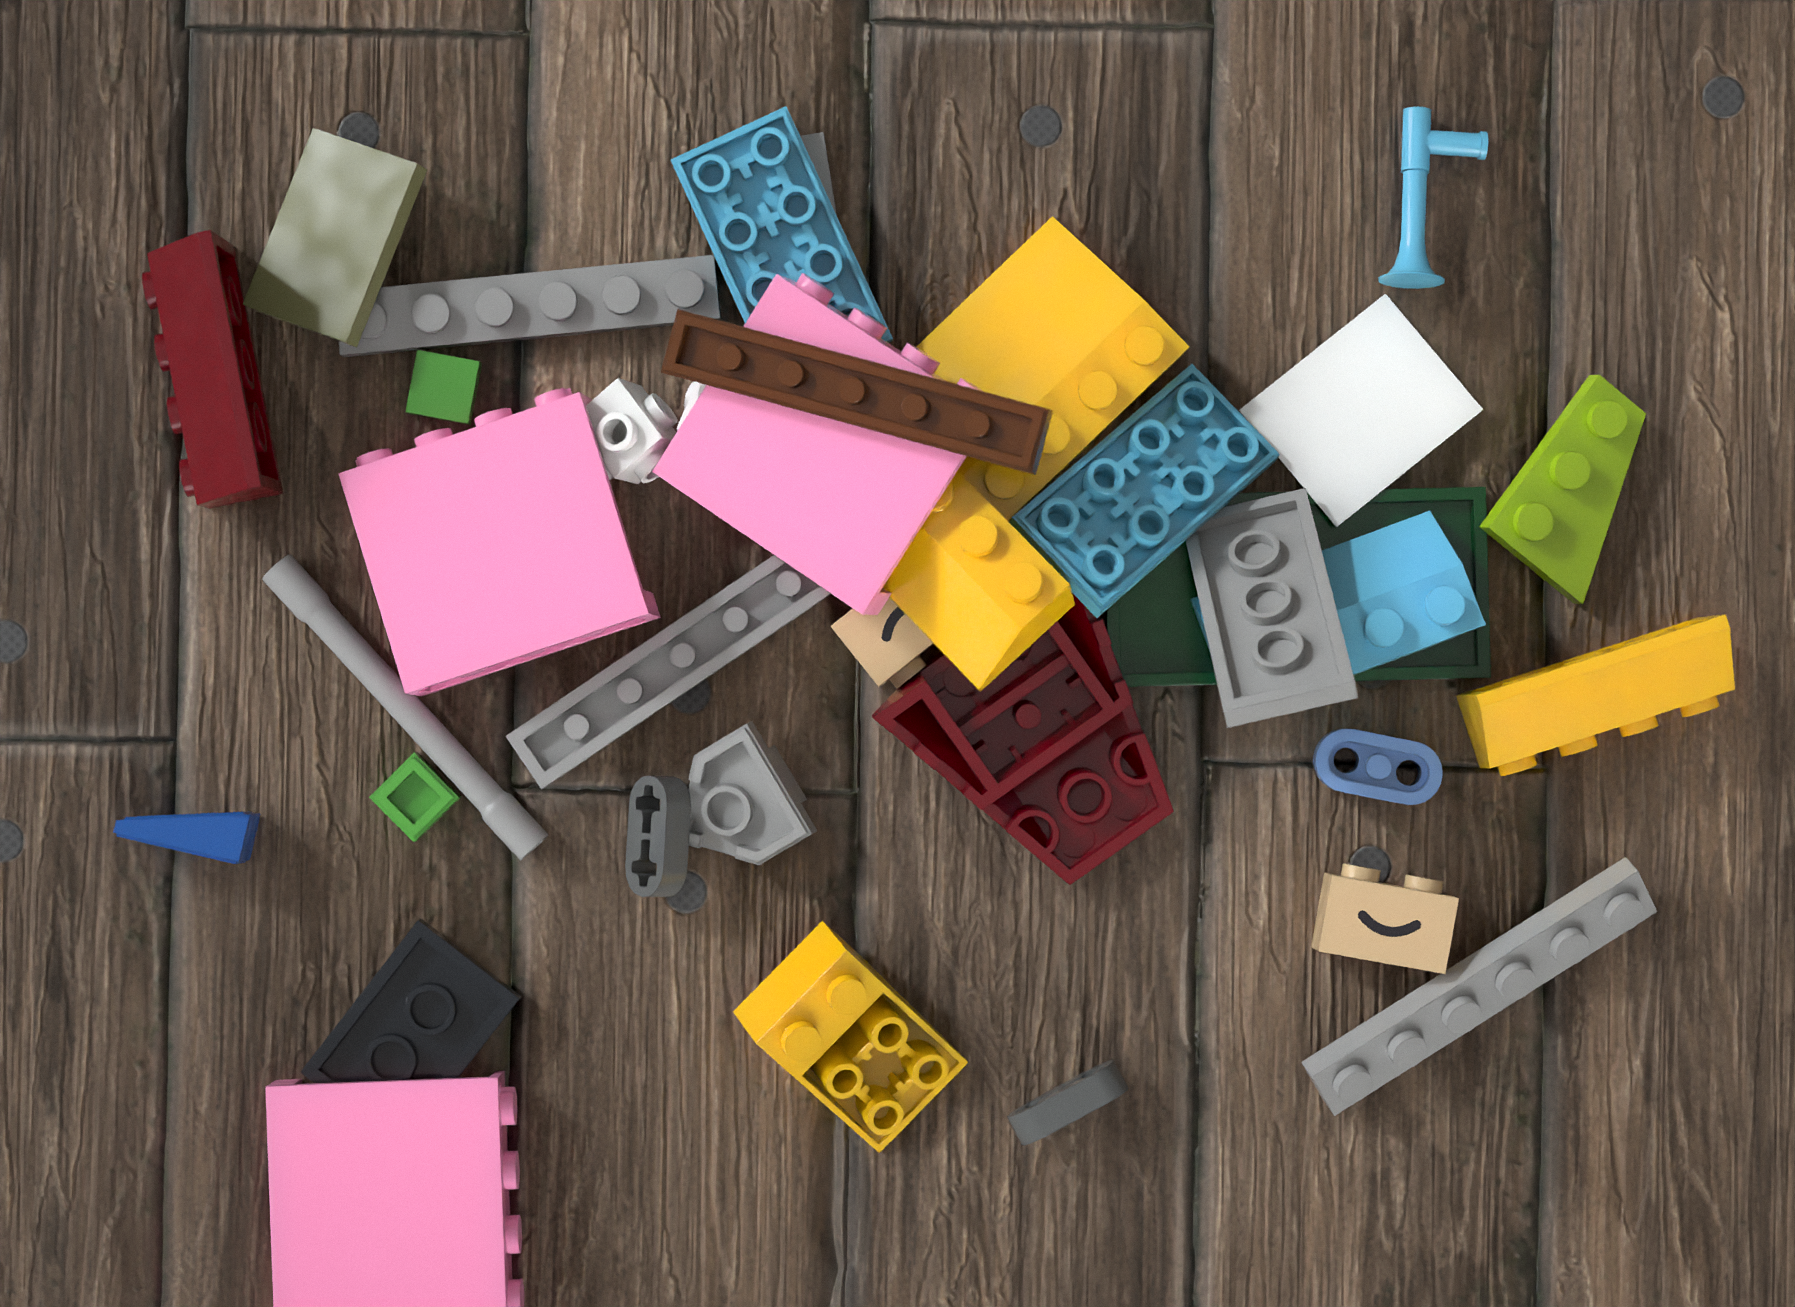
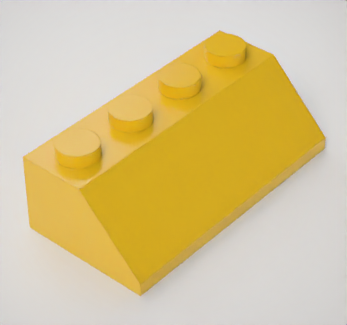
(977, 585)
(1600, 692)

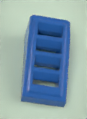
(210, 835)

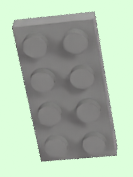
(1269, 610)

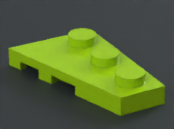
(1569, 488)

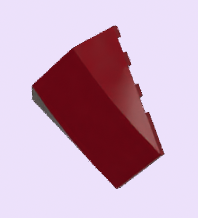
(1042, 746)

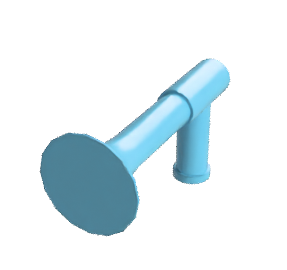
(1418, 142)

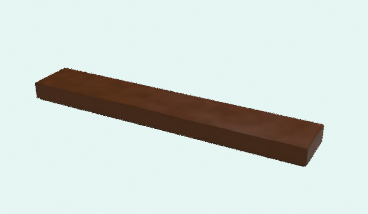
(857, 391)

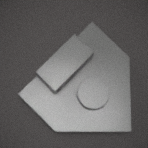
(745, 799)

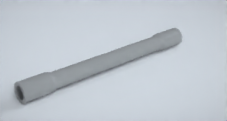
(313, 607)

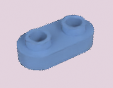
(1377, 765)

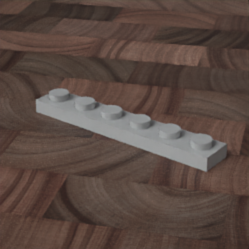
(538, 305)
(663, 669)
(1480, 986)

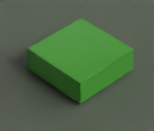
(443, 387)
(415, 797)

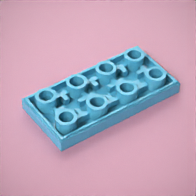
(771, 215)
(1144, 489)

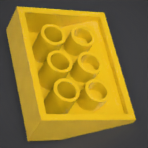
(1058, 336)

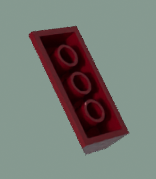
(212, 371)

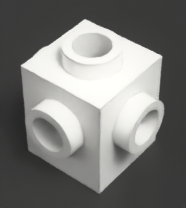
(631, 430)

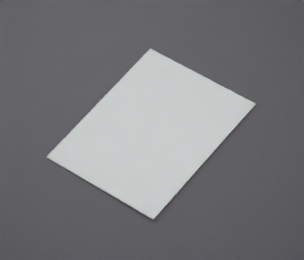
(1361, 410)

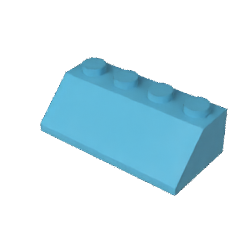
(1396, 592)

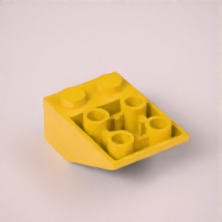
(849, 1037)

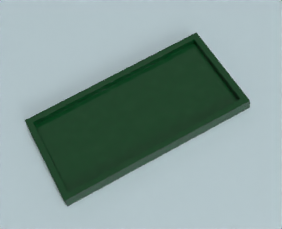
(1163, 644)

